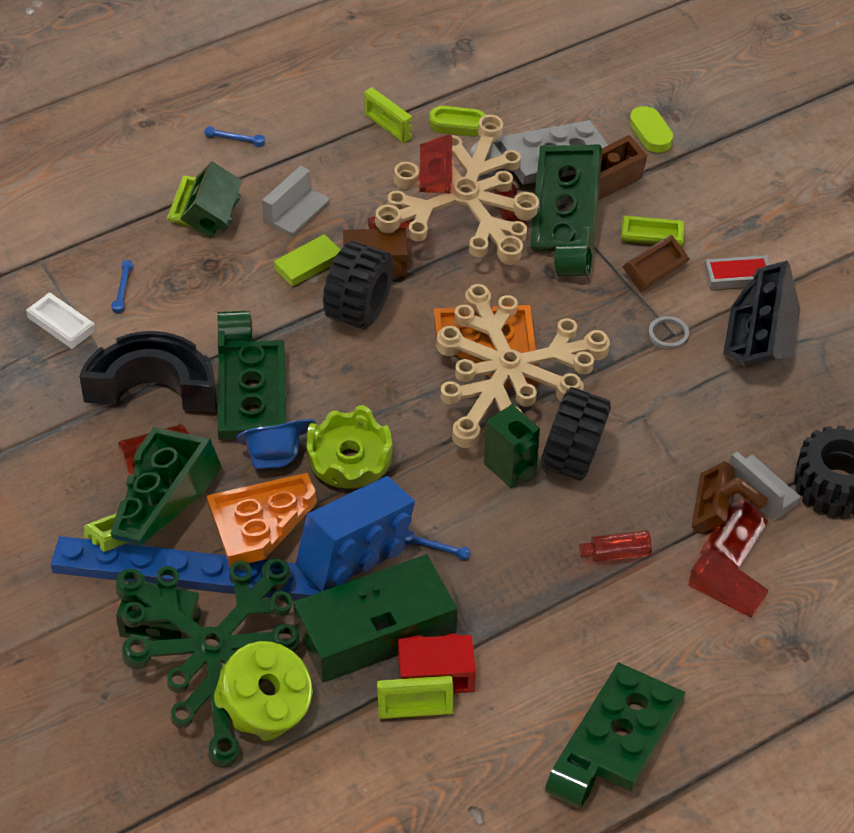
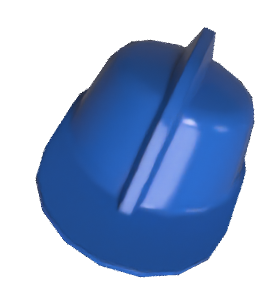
(274, 445)

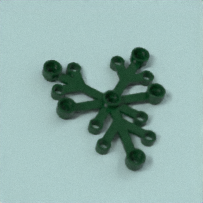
(165, 609)

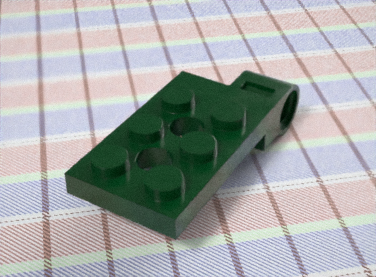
(571, 231)
(247, 360)
(601, 752)

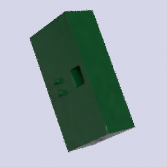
(367, 616)

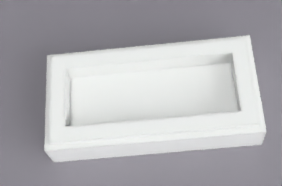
(61, 320)

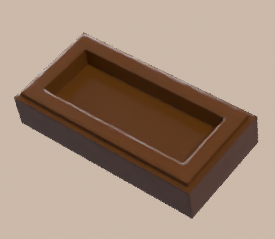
(656, 262)

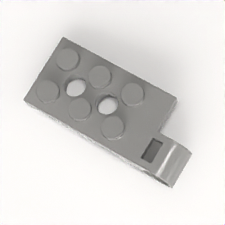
(529, 143)

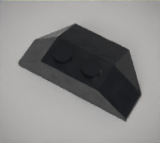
(764, 318)

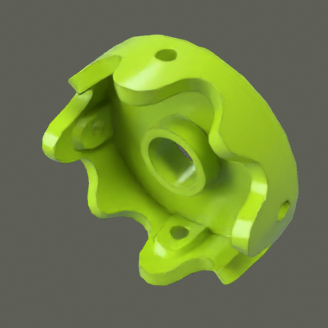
(349, 431)
(251, 708)

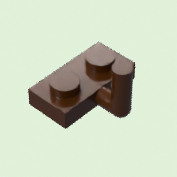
(714, 495)

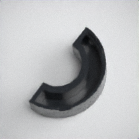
(150, 359)

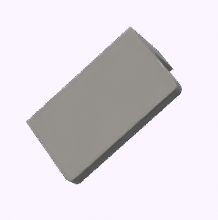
(293, 203)
(780, 496)

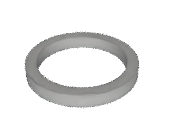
(671, 320)

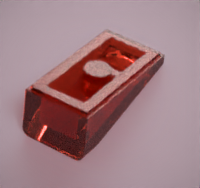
(726, 583)

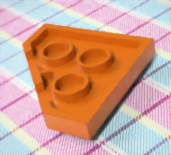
(517, 331)
(260, 516)

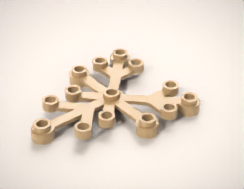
(469, 193)
(506, 362)

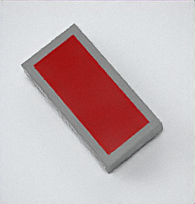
(733, 272)

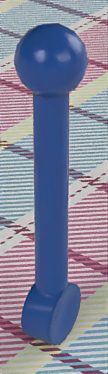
(257, 140)
(118, 305)
(463, 552)

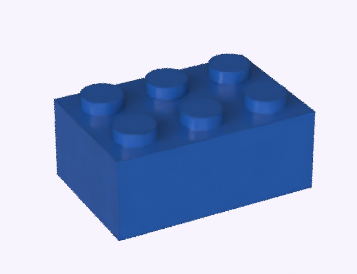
(354, 533)

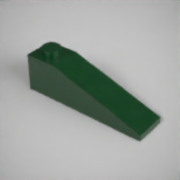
(167, 478)

